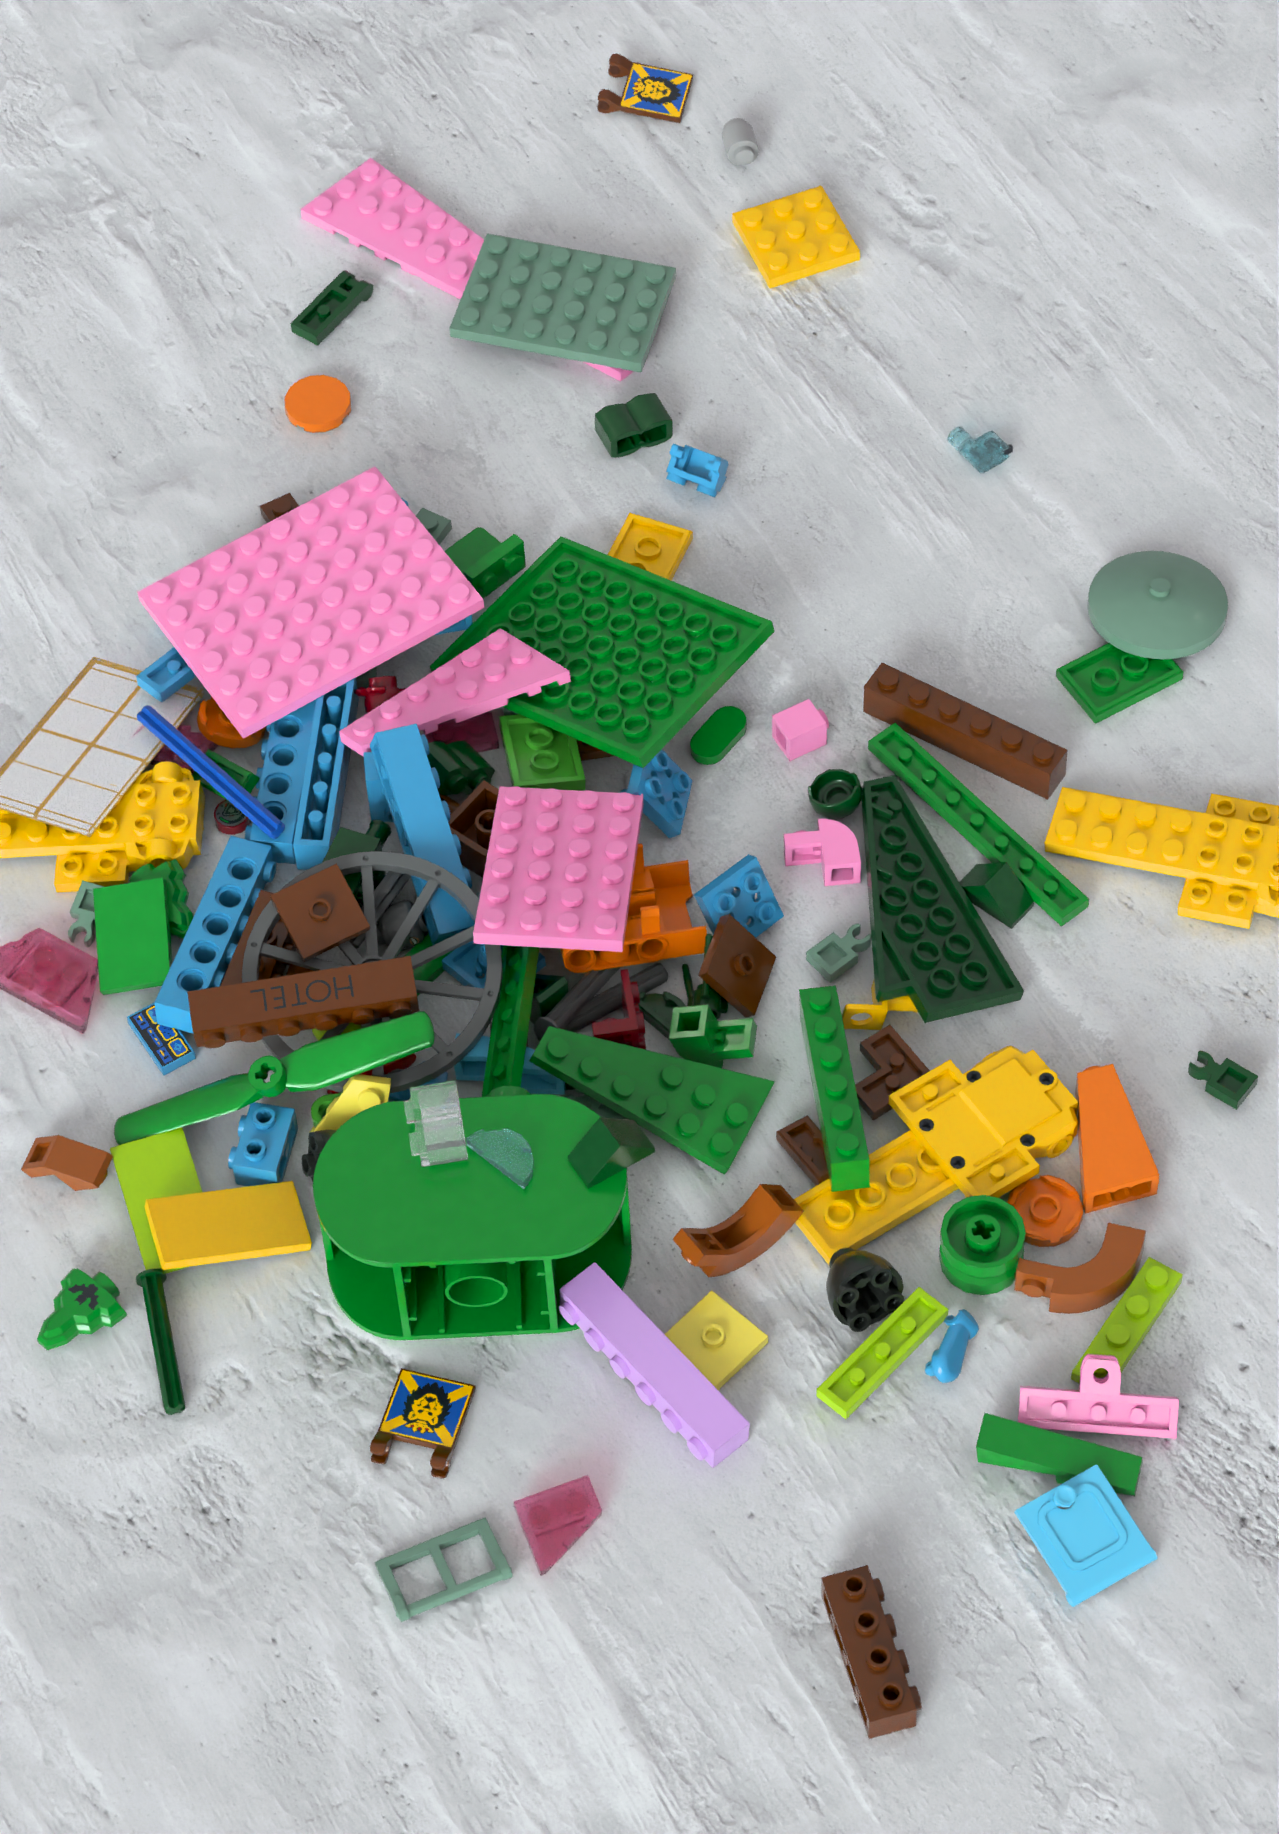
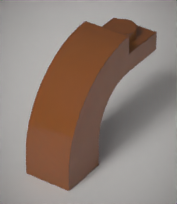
(743, 1235)
(1089, 1284)

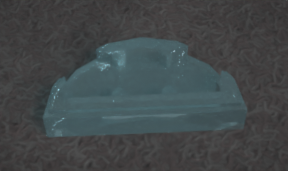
(506, 1152)

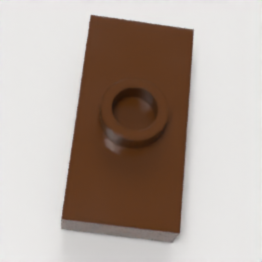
(805, 1146)

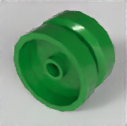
(981, 1244)

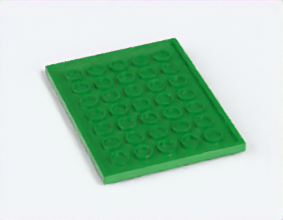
(634, 646)

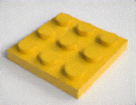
(795, 236)

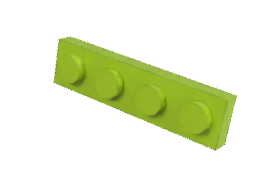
(1133, 1315)
(882, 1353)

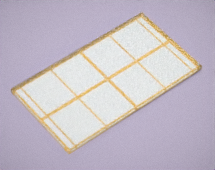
(88, 748)

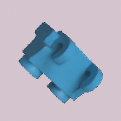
(697, 467)

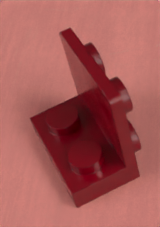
(629, 1029)

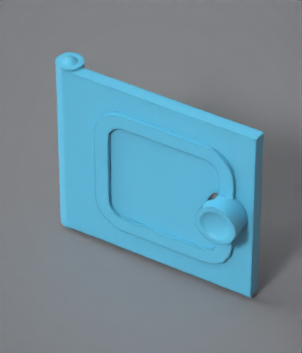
(1090, 1541)

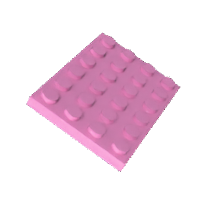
(559, 869)

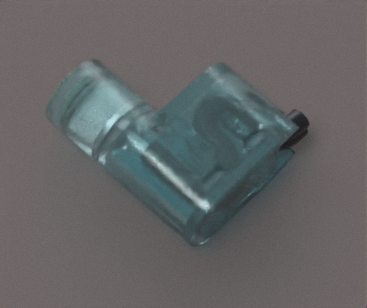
(981, 452)

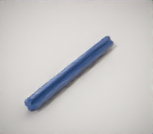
(211, 772)

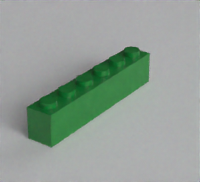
(834, 1089)

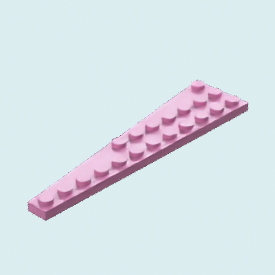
(405, 226)

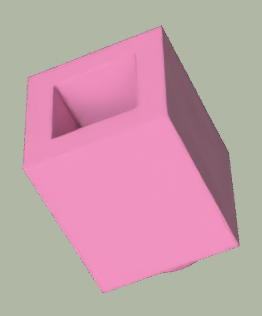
(800, 729)

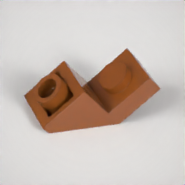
(71, 1161)

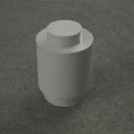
(740, 142)

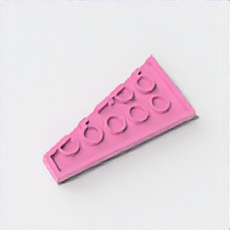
(461, 689)

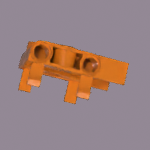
(656, 921)

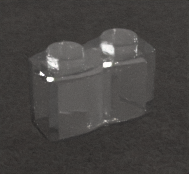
(437, 1124)

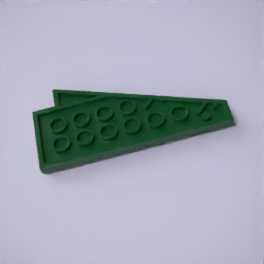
(921, 920)

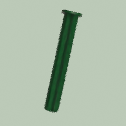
(162, 1339)

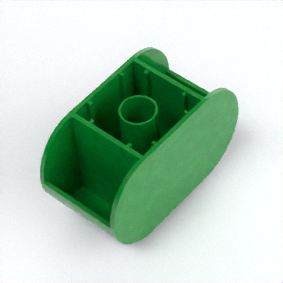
(459, 1240)

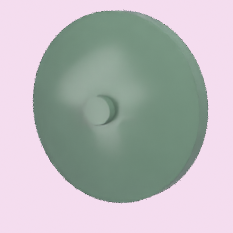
(1157, 605)

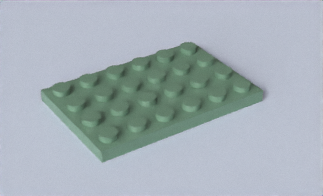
(563, 302)

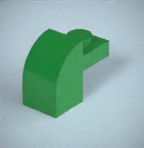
(705, 1040)

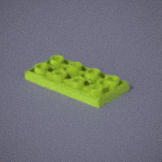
(150, 1170)

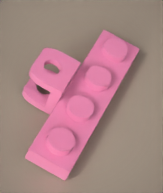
(1099, 1405)

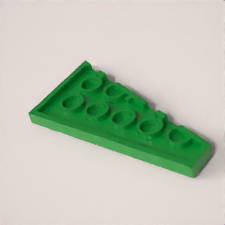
(677, 1099)

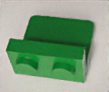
(486, 560)

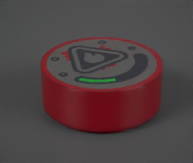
(230, 819)

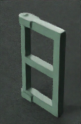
(433, 1547)

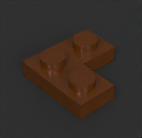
(895, 1068)

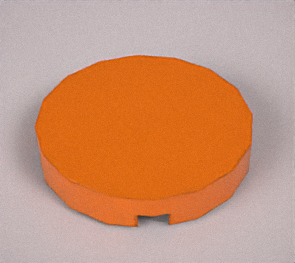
(317, 403)
(219, 729)
(1048, 1210)

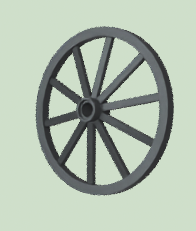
(437, 878)

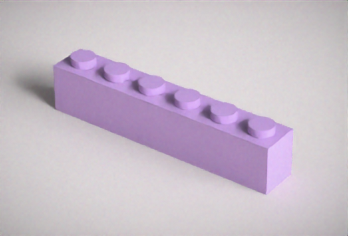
(653, 1365)

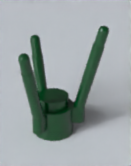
(704, 994)

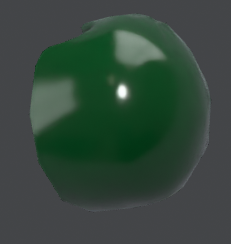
(835, 793)

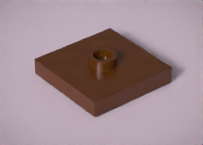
(320, 912)
(737, 965)

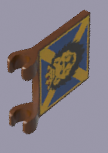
(648, 90)
(426, 1414)

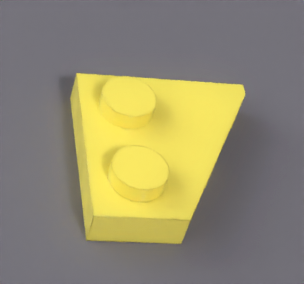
(357, 1095)

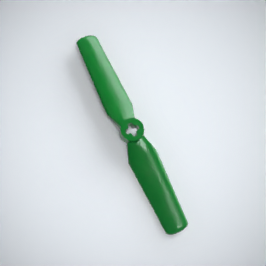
(304, 1069)

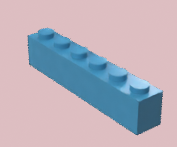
(324, 776)
(421, 821)

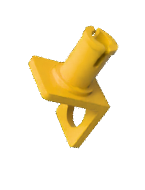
(877, 1010)

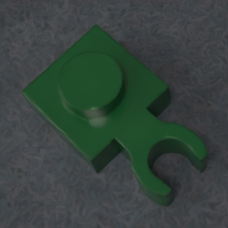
(1225, 1081)

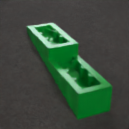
(1047, 1452)

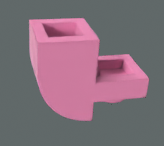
(831, 846)

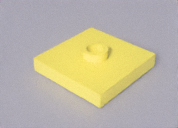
(717, 1339)

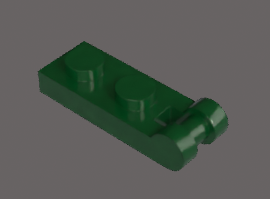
(331, 307)

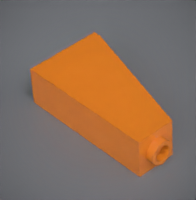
(1111, 1146)

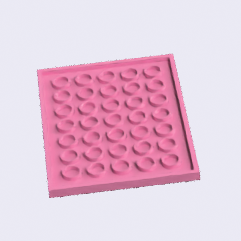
(310, 601)

